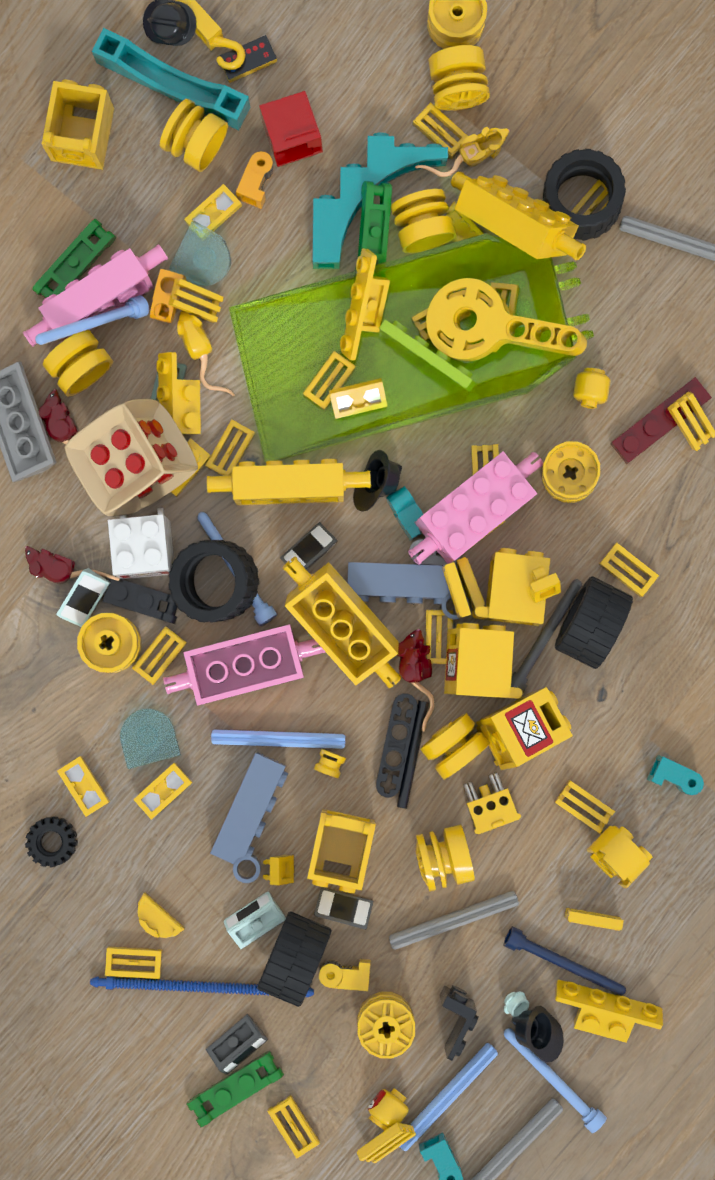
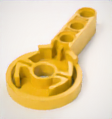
(492, 324)

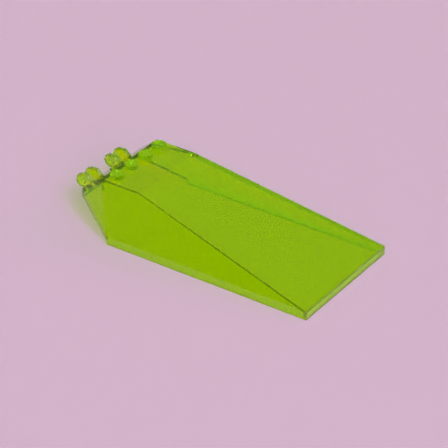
(295, 332)

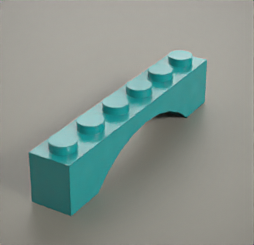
(134, 63)

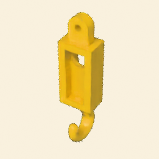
(212, 36)

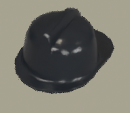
(169, 22)
(383, 479)
(539, 1033)

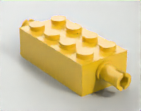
(517, 217)
(288, 483)
(341, 623)

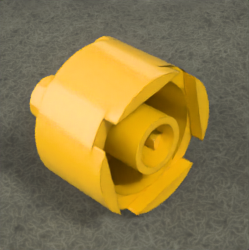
(619, 855)

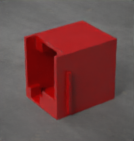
(291, 128)

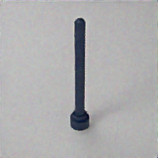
(517, 940)

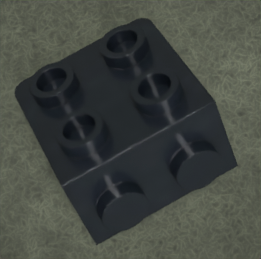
(457, 1002)

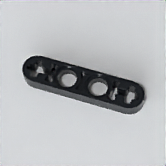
(393, 744)

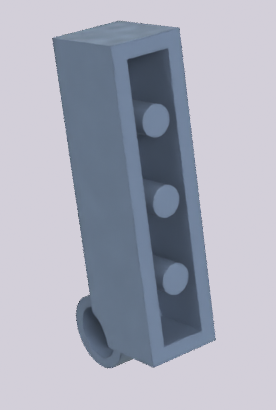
(400, 581)
(246, 813)

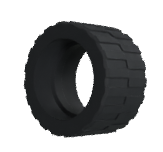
(592, 164)
(182, 580)
(594, 622)
(294, 959)

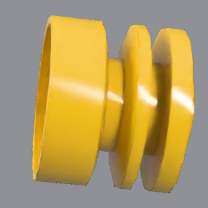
(459, 77)
(192, 134)
(423, 221)
(574, 457)
(445, 857)
(385, 1008)

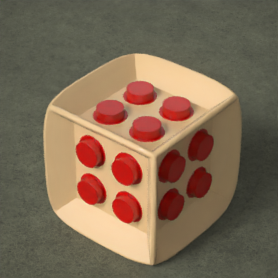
(130, 457)

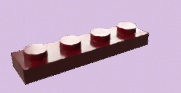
(656, 423)

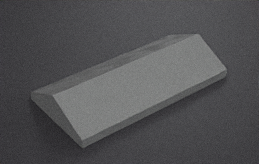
(21, 427)

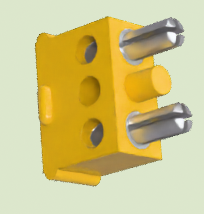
(493, 818)

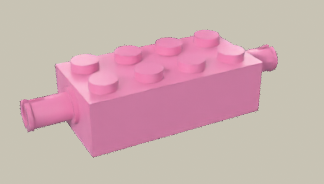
(99, 292)
(475, 508)
(243, 665)

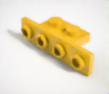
(366, 305)
(178, 396)
(605, 1012)

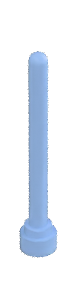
(134, 308)
(263, 612)
(592, 1118)

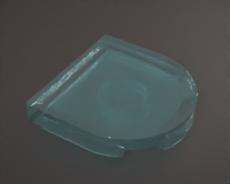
(202, 256)
(148, 738)

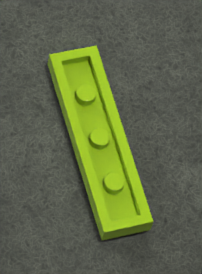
(437, 360)

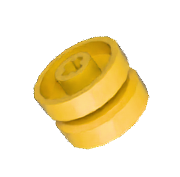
(456, 21)
(77, 362)
(93, 639)
(452, 742)

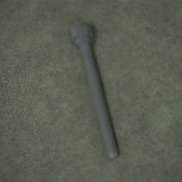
(519, 678)

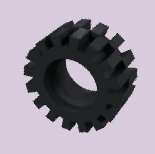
(35, 846)

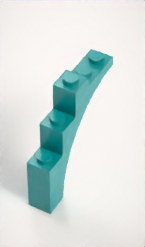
(384, 164)

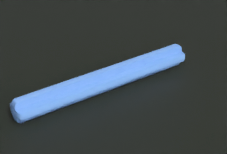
(278, 739)
(451, 1092)

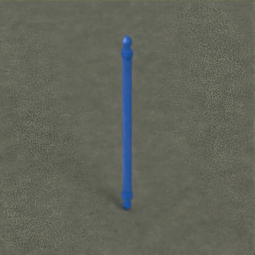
(112, 982)

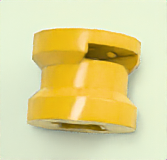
(329, 766)

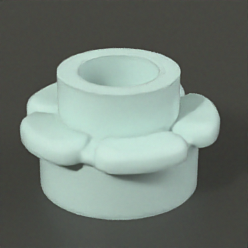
(516, 1003)

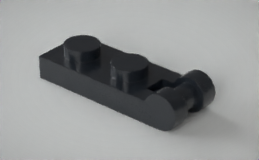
(140, 600)

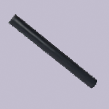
(412, 755)

